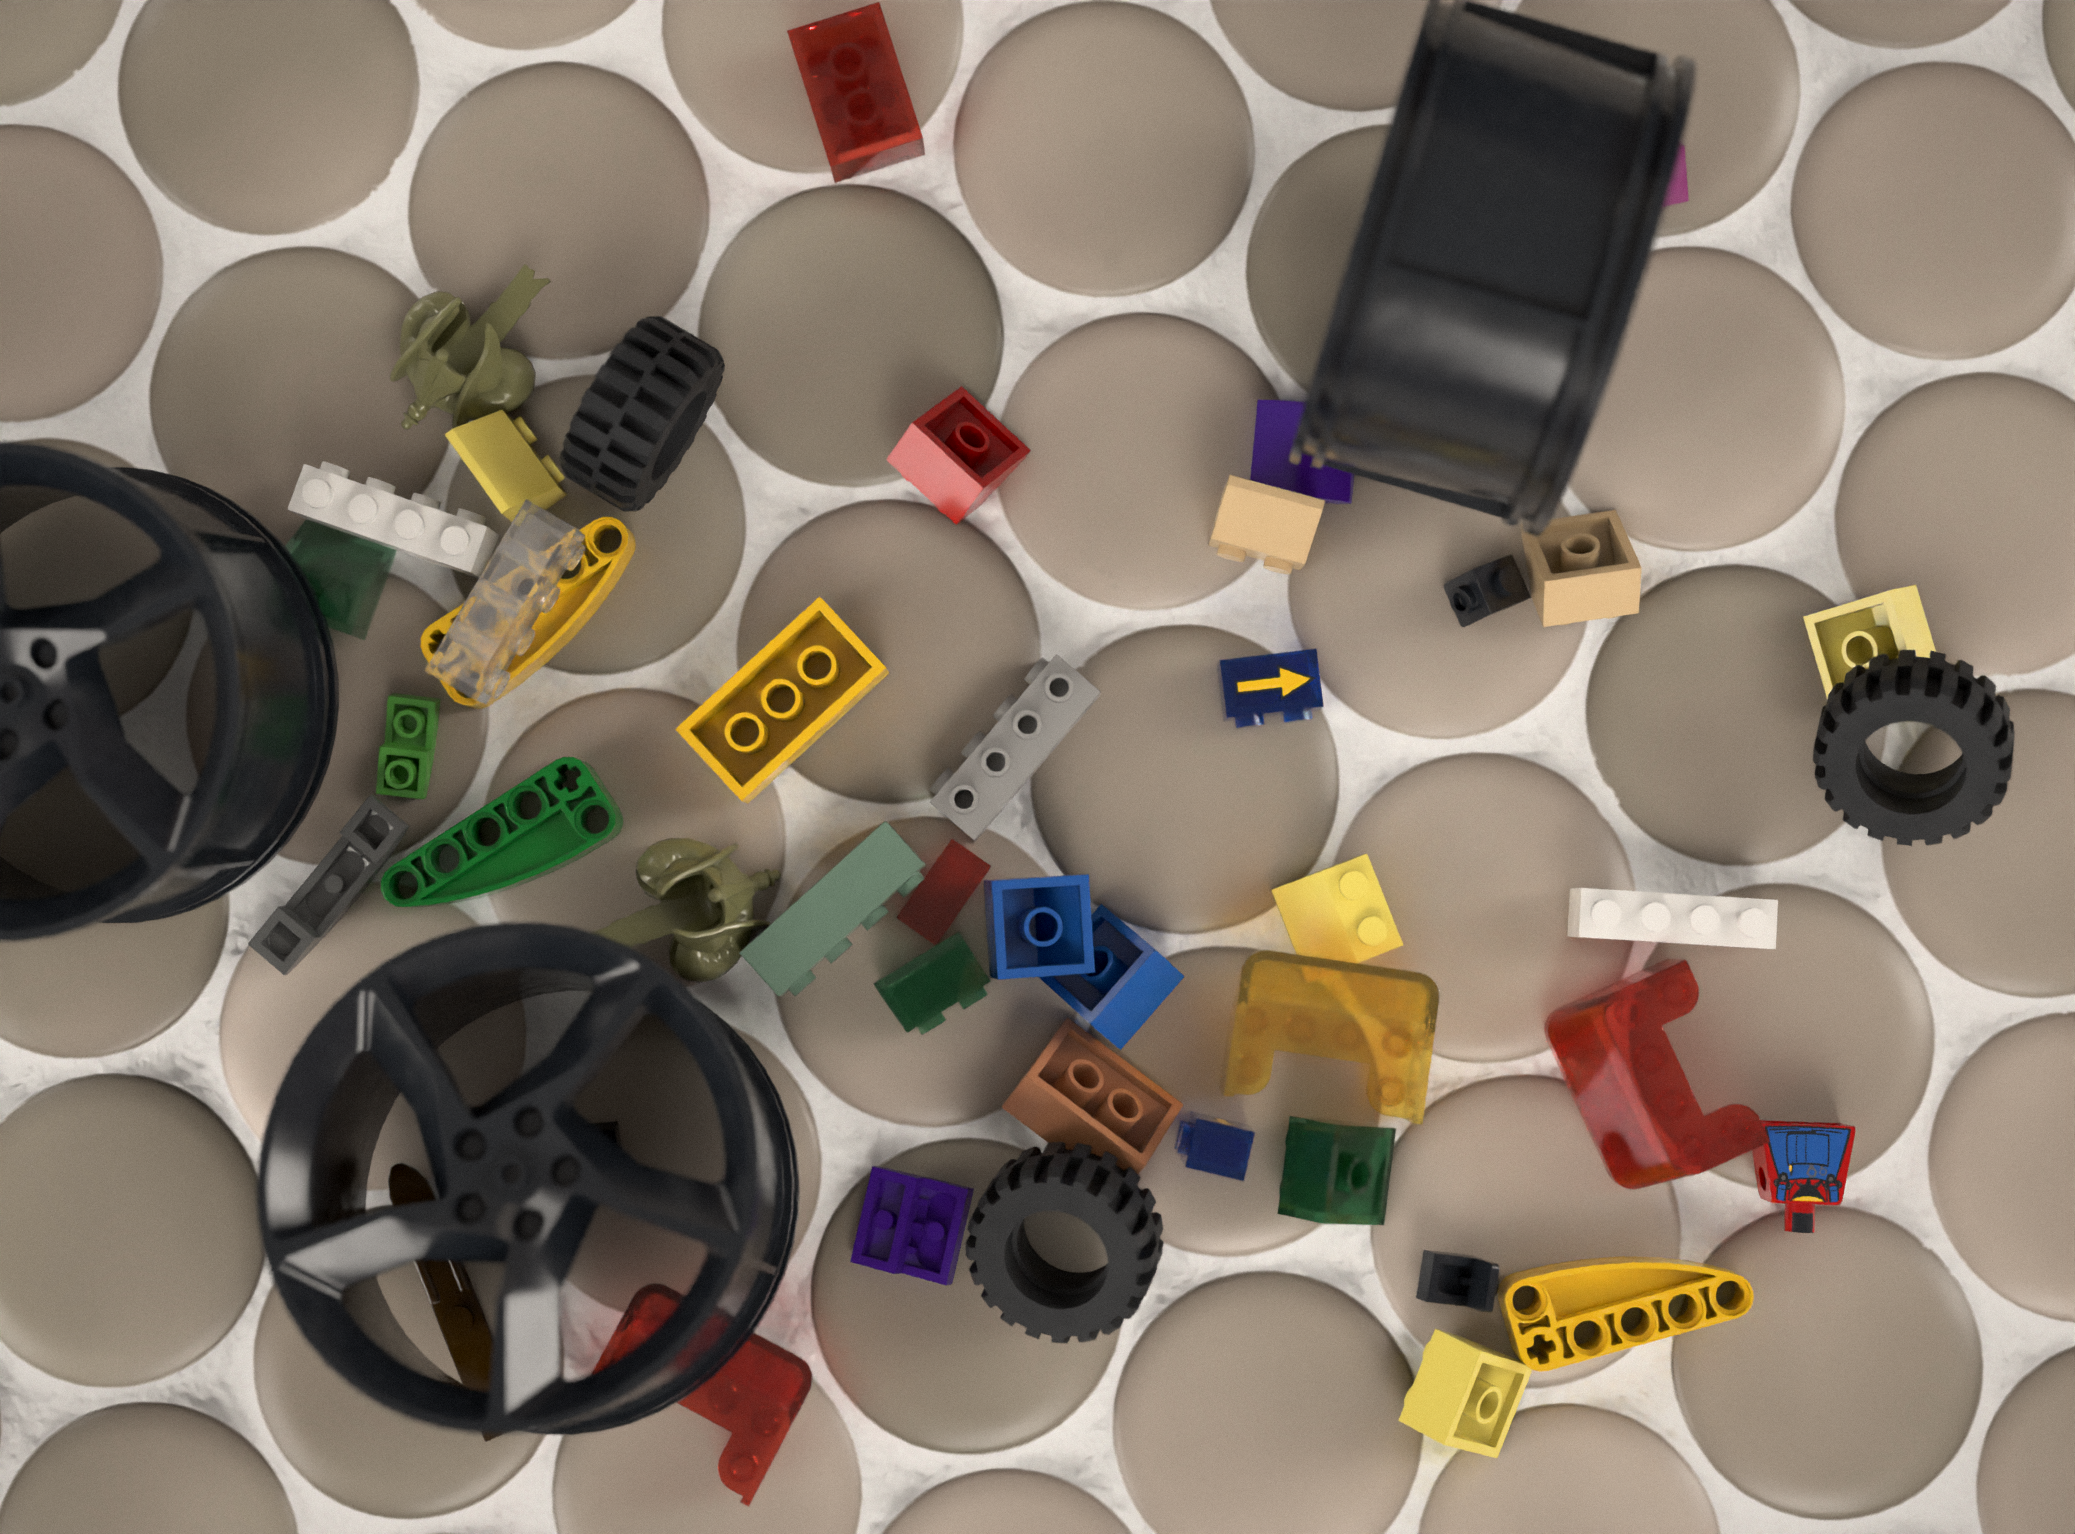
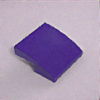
(1273, 441)
(912, 1225)

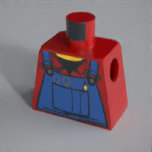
(1803, 1168)

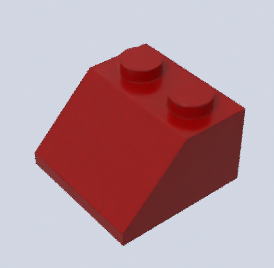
(957, 454)

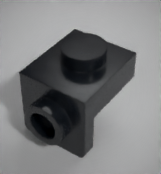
(1486, 590)
(1458, 1280)

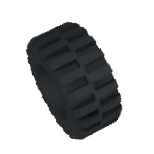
(641, 413)
(1907, 803)
(1034, 1290)

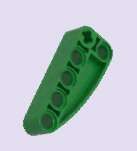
(525, 846)

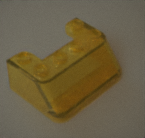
(1337, 1014)

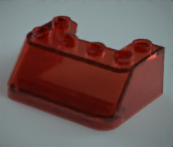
(1634, 1086)
(751, 1396)

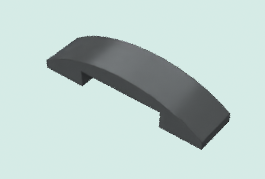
(332, 886)

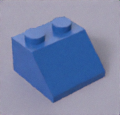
(1039, 926)
(1127, 980)

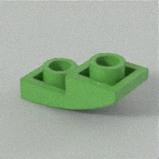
(409, 746)

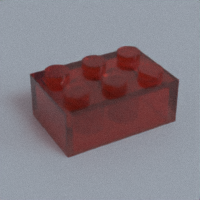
(857, 92)

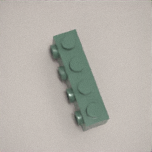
(833, 909)

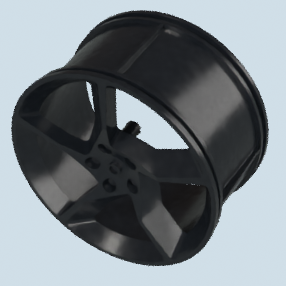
(1496, 260)
(57, 709)
(515, 1182)

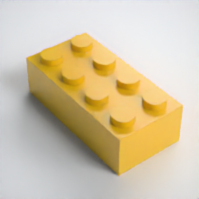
(782, 700)

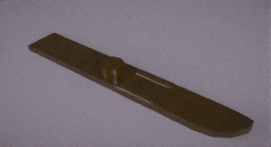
(449, 1293)

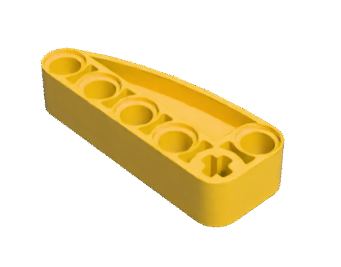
(574, 607)
(1601, 1293)

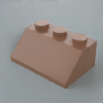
(1092, 1098)

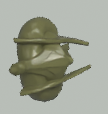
(462, 364)
(702, 904)

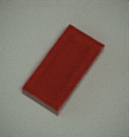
(944, 892)

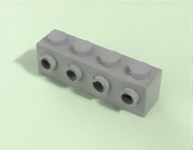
(1015, 747)

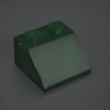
(344, 574)
(934, 983)
(1336, 1171)

